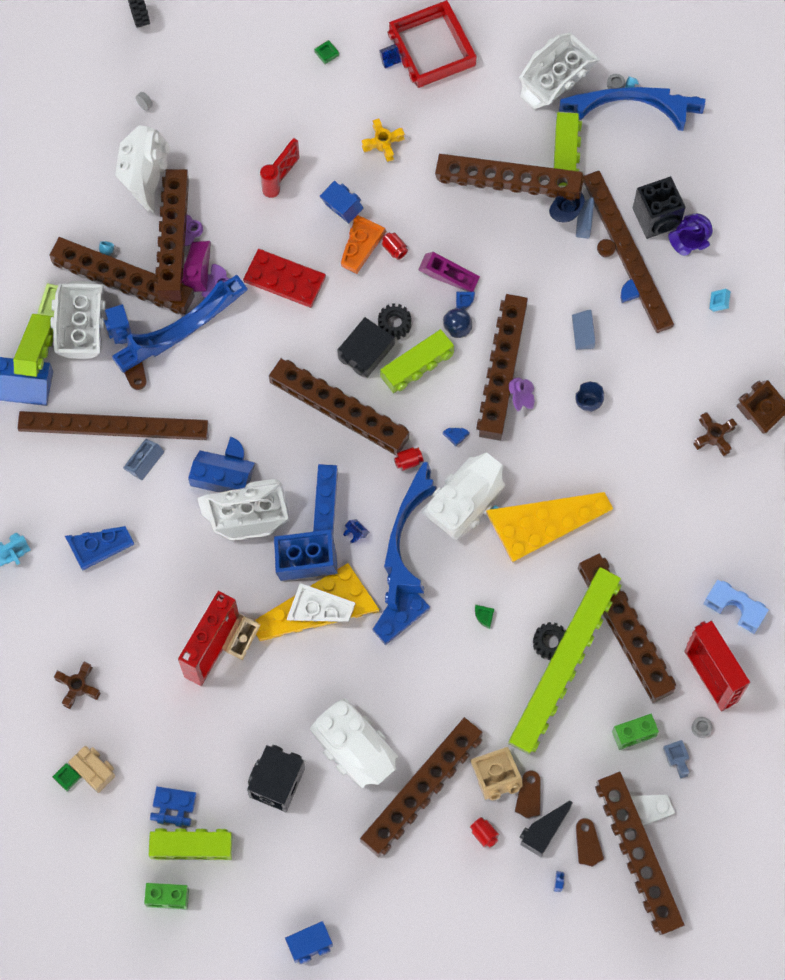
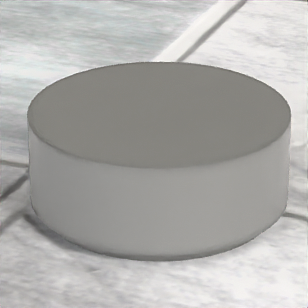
(615, 81)
(144, 101)
(701, 727)

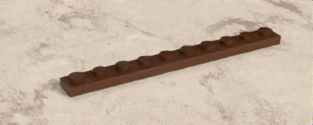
(628, 252)
(112, 425)

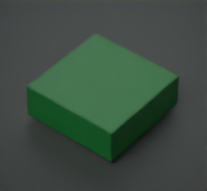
(326, 52)
(66, 776)

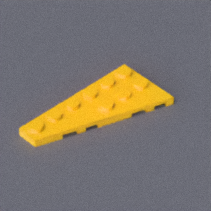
(536, 524)
(343, 585)

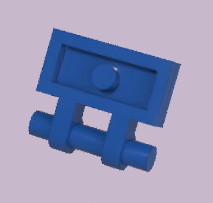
(173, 800)

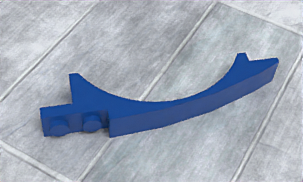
(671, 105)
(154, 343)
(399, 577)

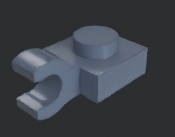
(677, 755)

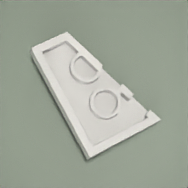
(318, 605)
(649, 808)

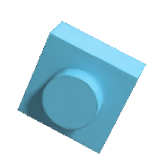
(720, 300)

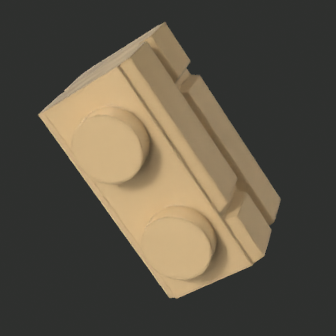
(241, 636)
(92, 769)

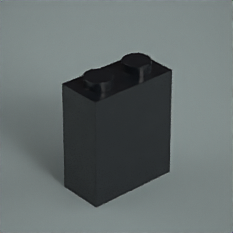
(365, 347)

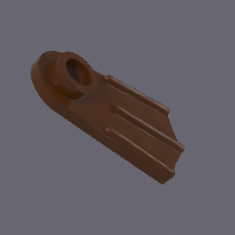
(136, 374)
(529, 796)
(588, 844)

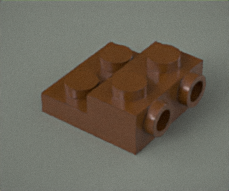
(762, 405)

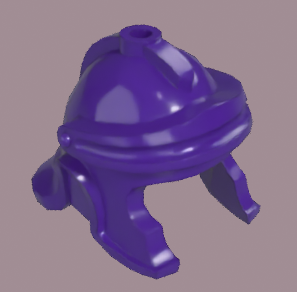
(691, 234)

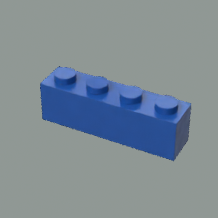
(325, 497)

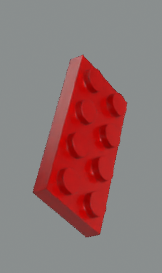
(284, 278)

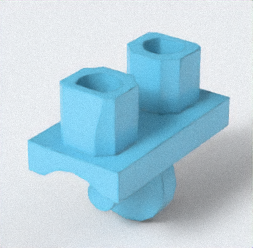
(13, 549)

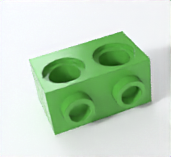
(635, 731)
(166, 896)

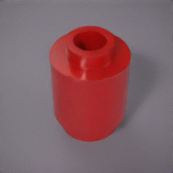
(394, 245)
(408, 458)
(484, 832)

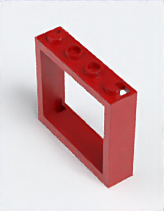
(421, 17)
(208, 638)
(716, 665)

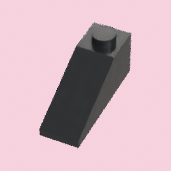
(543, 830)

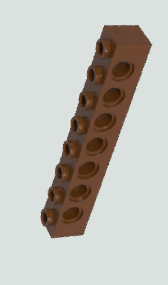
(555, 176)
(172, 235)
(64, 249)
(494, 428)
(392, 443)
(655, 690)
(464, 730)
(673, 919)

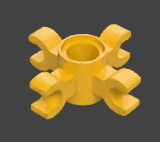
(383, 146)

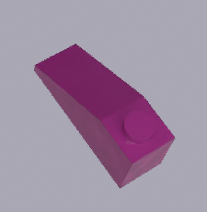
(197, 266)
(448, 272)

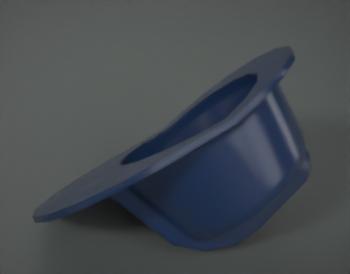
(566, 210)

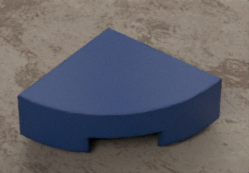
(629, 291)
(464, 299)
(456, 435)
(234, 449)
(559, 881)

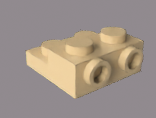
(497, 774)

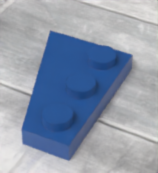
(98, 546)
(394, 622)

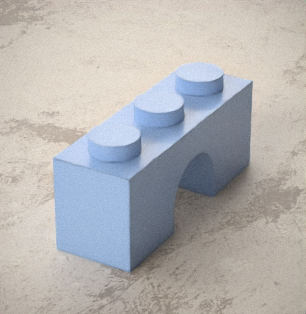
(751, 611)

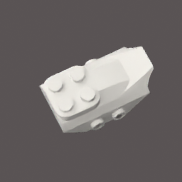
(555, 70)
(140, 162)
(78, 319)
(466, 495)
(246, 511)
(354, 744)

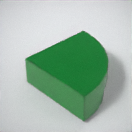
(484, 615)

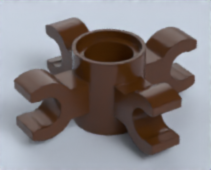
(708, 438)
(69, 699)

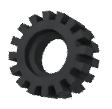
(139, 12)
(392, 311)
(538, 638)

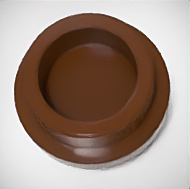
(606, 248)

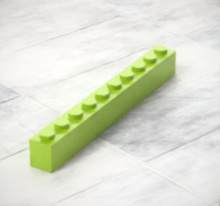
(564, 660)

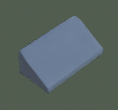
(584, 220)
(583, 330)
(144, 459)

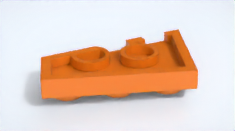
(361, 243)

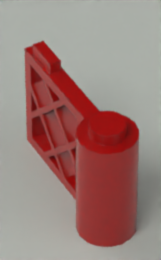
(273, 174)

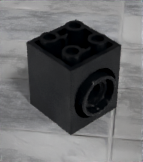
(658, 207)
(275, 777)

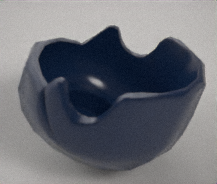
(457, 322)
(590, 396)

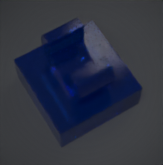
(390, 56)
(356, 529)

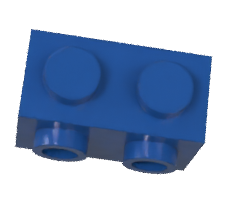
(341, 201)
(117, 324)
(309, 942)

